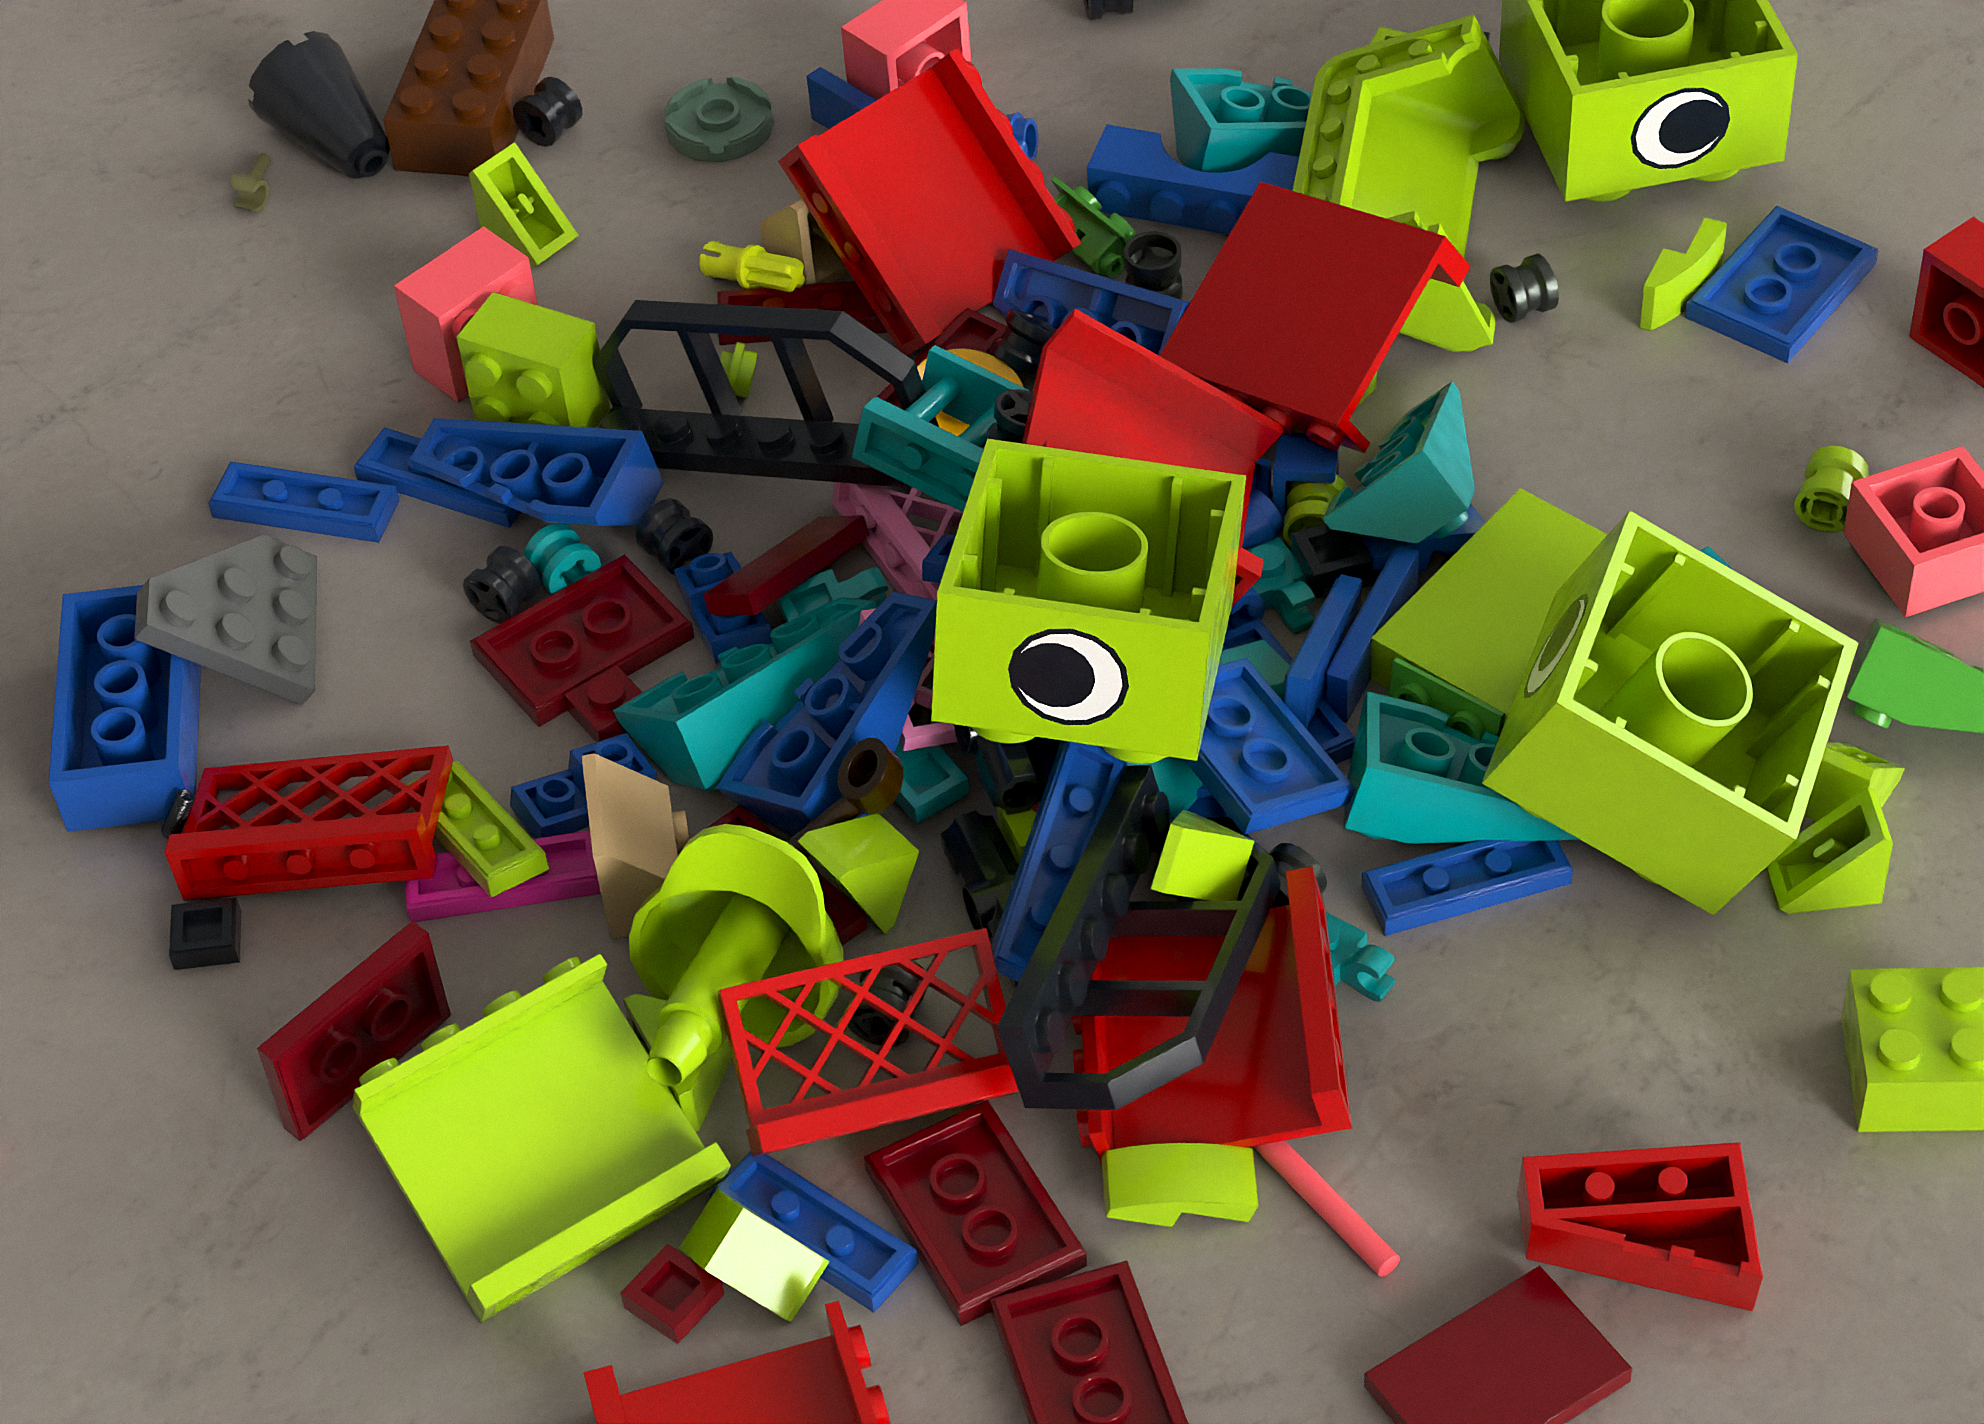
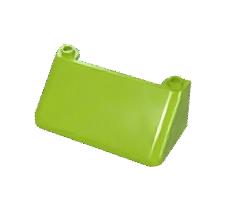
(1403, 140)

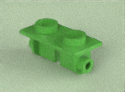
(1103, 236)
(1465, 711)

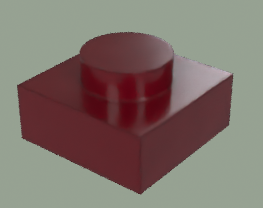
(596, 699)
(672, 1293)

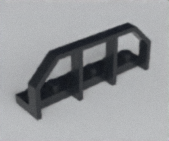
(750, 444)
(1078, 938)

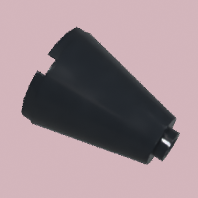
(320, 105)

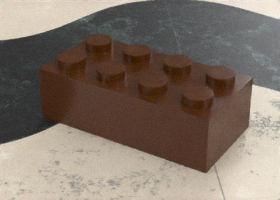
(464, 82)

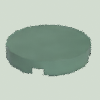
(718, 119)

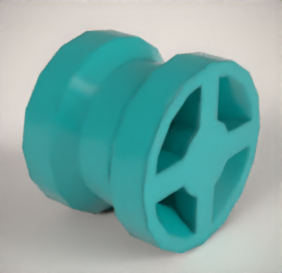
(560, 556)

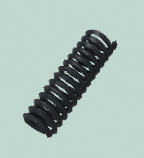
(179, 819)

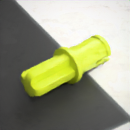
(752, 267)

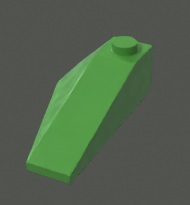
(1915, 683)

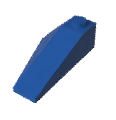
(1055, 290)
(545, 469)
(793, 767)

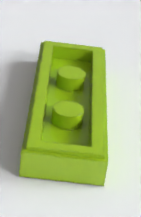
(485, 836)

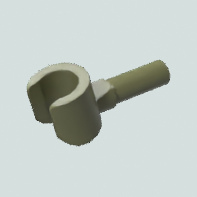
(253, 190)

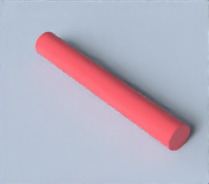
(1330, 1206)

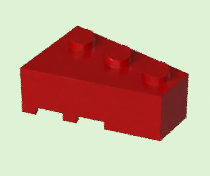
(1646, 1219)

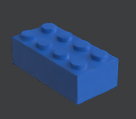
(119, 717)

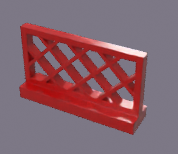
(315, 848)
(880, 1102)

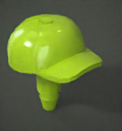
(727, 917)

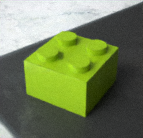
(531, 365)
(1916, 1048)

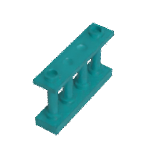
(922, 454)

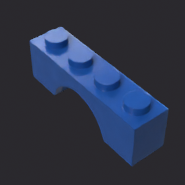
(1141, 181)

